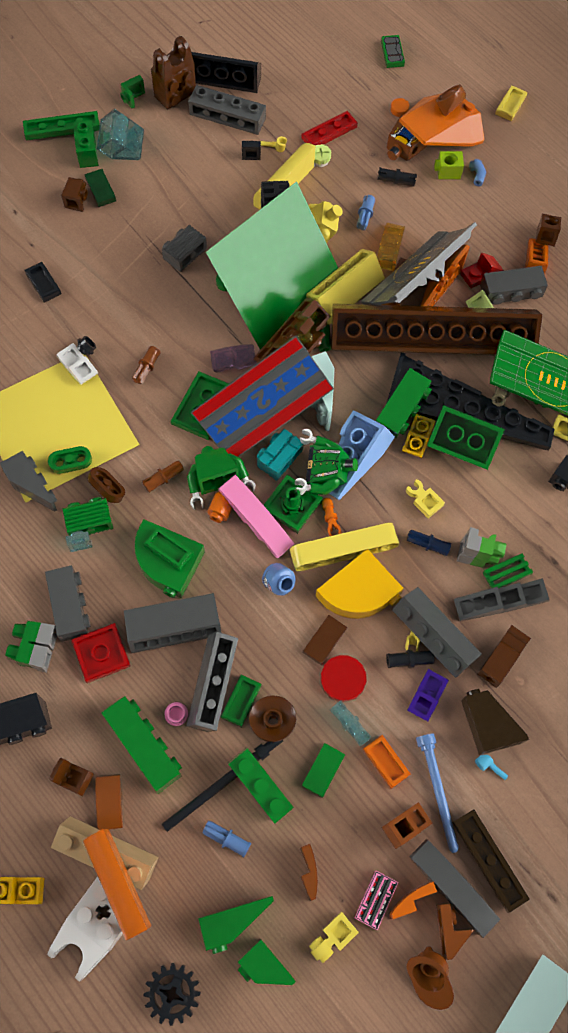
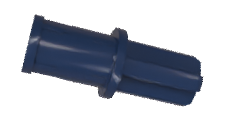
(429, 542)

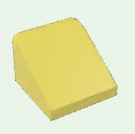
(561, 427)

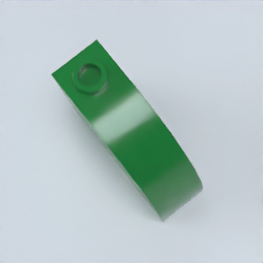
(158, 570)

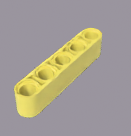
(343, 546)

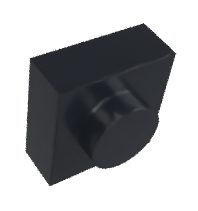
(251, 150)

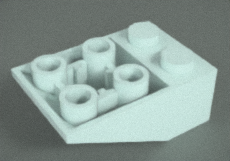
(324, 405)

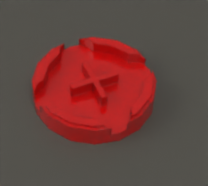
(343, 678)

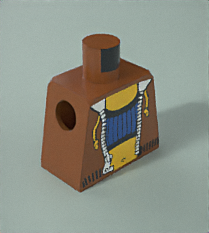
(403, 143)

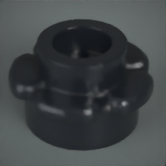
(86, 345)

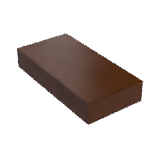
(325, 640)

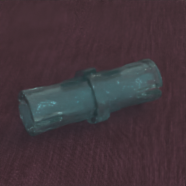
(350, 723)

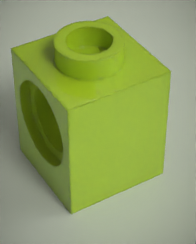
(449, 165)

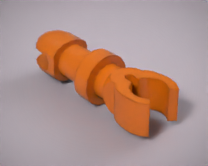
(330, 516)

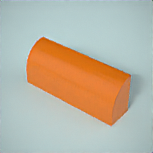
(117, 884)

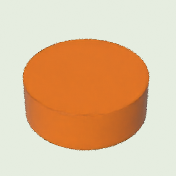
(399, 107)

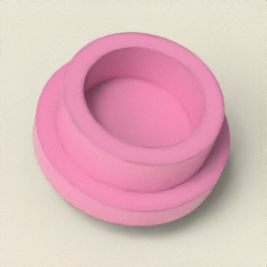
(176, 714)

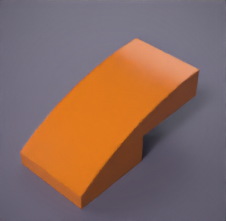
(407, 905)

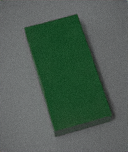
(100, 187)

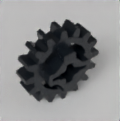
(186, 999)

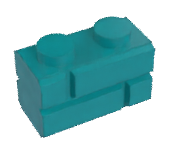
(279, 454)

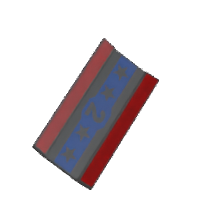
(263, 398)

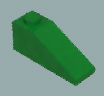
(227, 925)

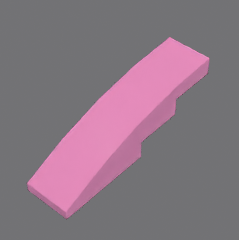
(256, 516)

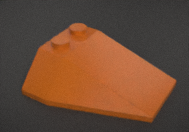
(431, 127)

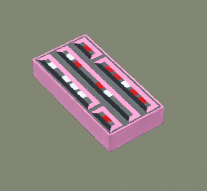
(376, 900)

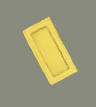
(511, 103)

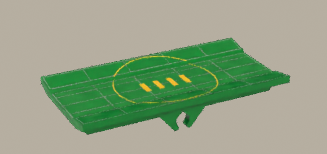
(531, 372)

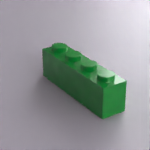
(142, 745)

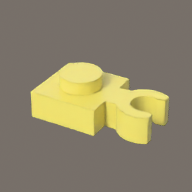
(426, 501)

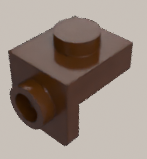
(71, 776)

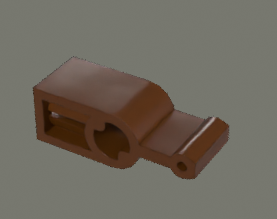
(504, 656)

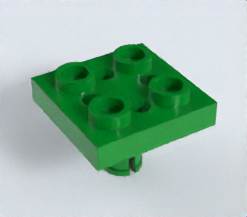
(291, 503)

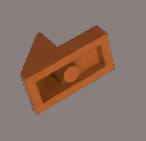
(451, 939)

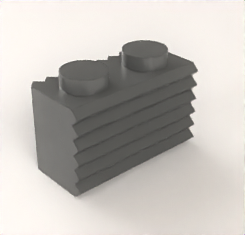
(184, 248)

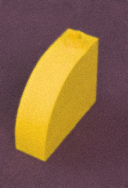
(360, 588)

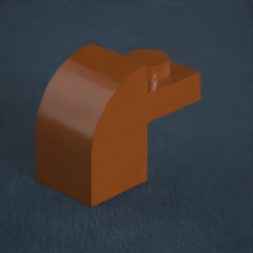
(406, 825)

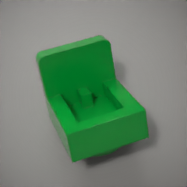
(132, 89)

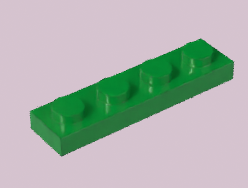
(57, 125)

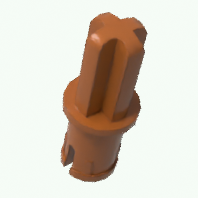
(146, 365)
(162, 476)

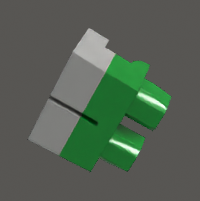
(35, 646)

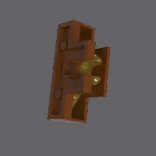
(303, 323)

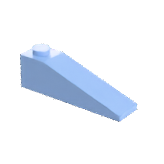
(366, 442)

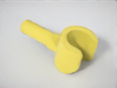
(279, 145)
(412, 639)

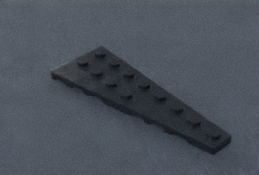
(472, 402)

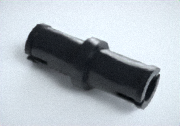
(396, 176)
(410, 659)

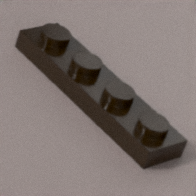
(491, 861)

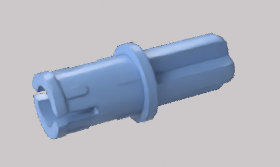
(365, 212)
(226, 838)

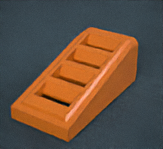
(536, 257)

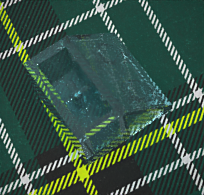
(120, 137)

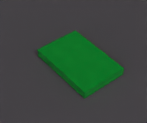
(199, 391)

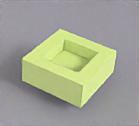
(479, 300)

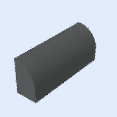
(171, 623)

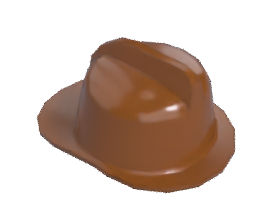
(430, 979)

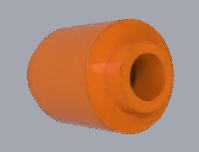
(219, 508)

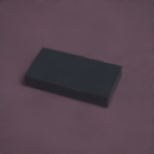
(43, 282)

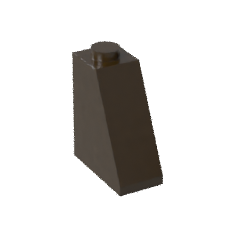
(491, 723)

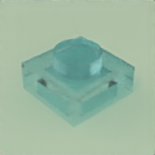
(78, 541)

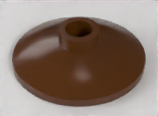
(269, 708)

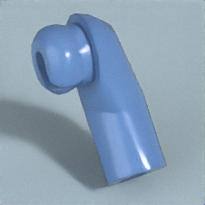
(477, 165)

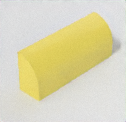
(293, 169)
(348, 282)

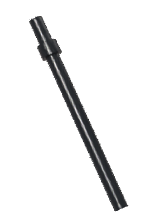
(261, 752)

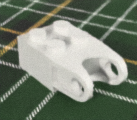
(88, 930)

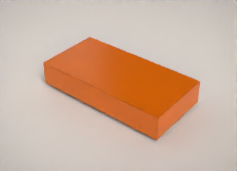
(386, 761)

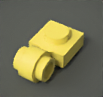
(339, 933)

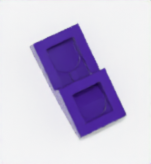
(427, 695)

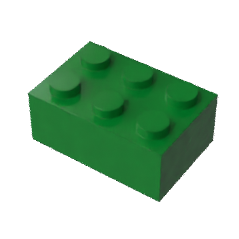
(465, 437)

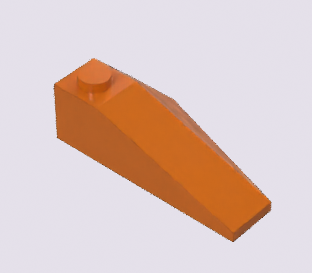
(453, 268)

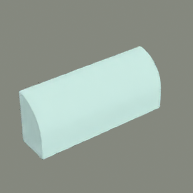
(538, 1001)

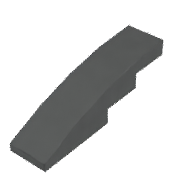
(501, 600)
(454, 888)

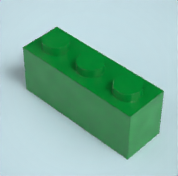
(404, 402)
(260, 785)

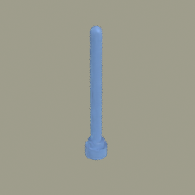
(427, 744)

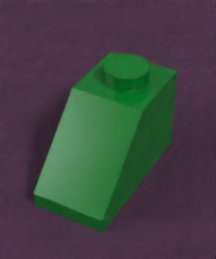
(264, 967)

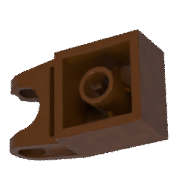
(173, 74)

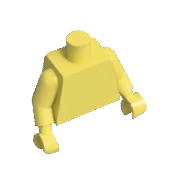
(327, 218)

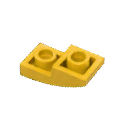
(418, 436)
(21, 890)

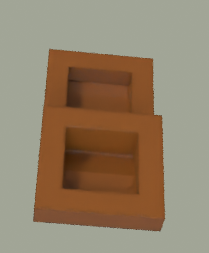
(109, 802)
(310, 879)

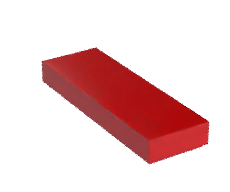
(330, 129)

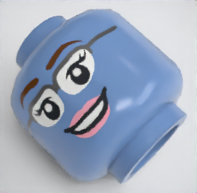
(279, 579)

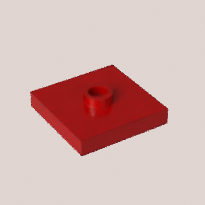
(100, 653)

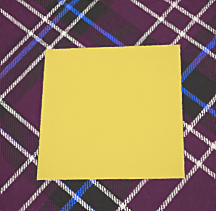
(57, 414)

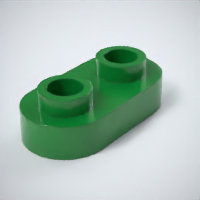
(69, 457)

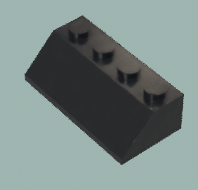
(227, 72)
(23, 718)

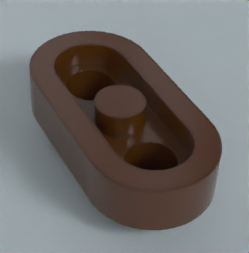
(106, 485)

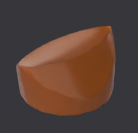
(451, 99)

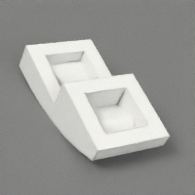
(77, 364)

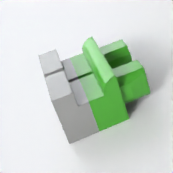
(480, 550)

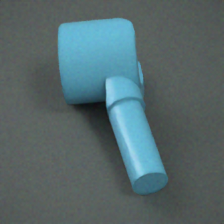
(486, 761)

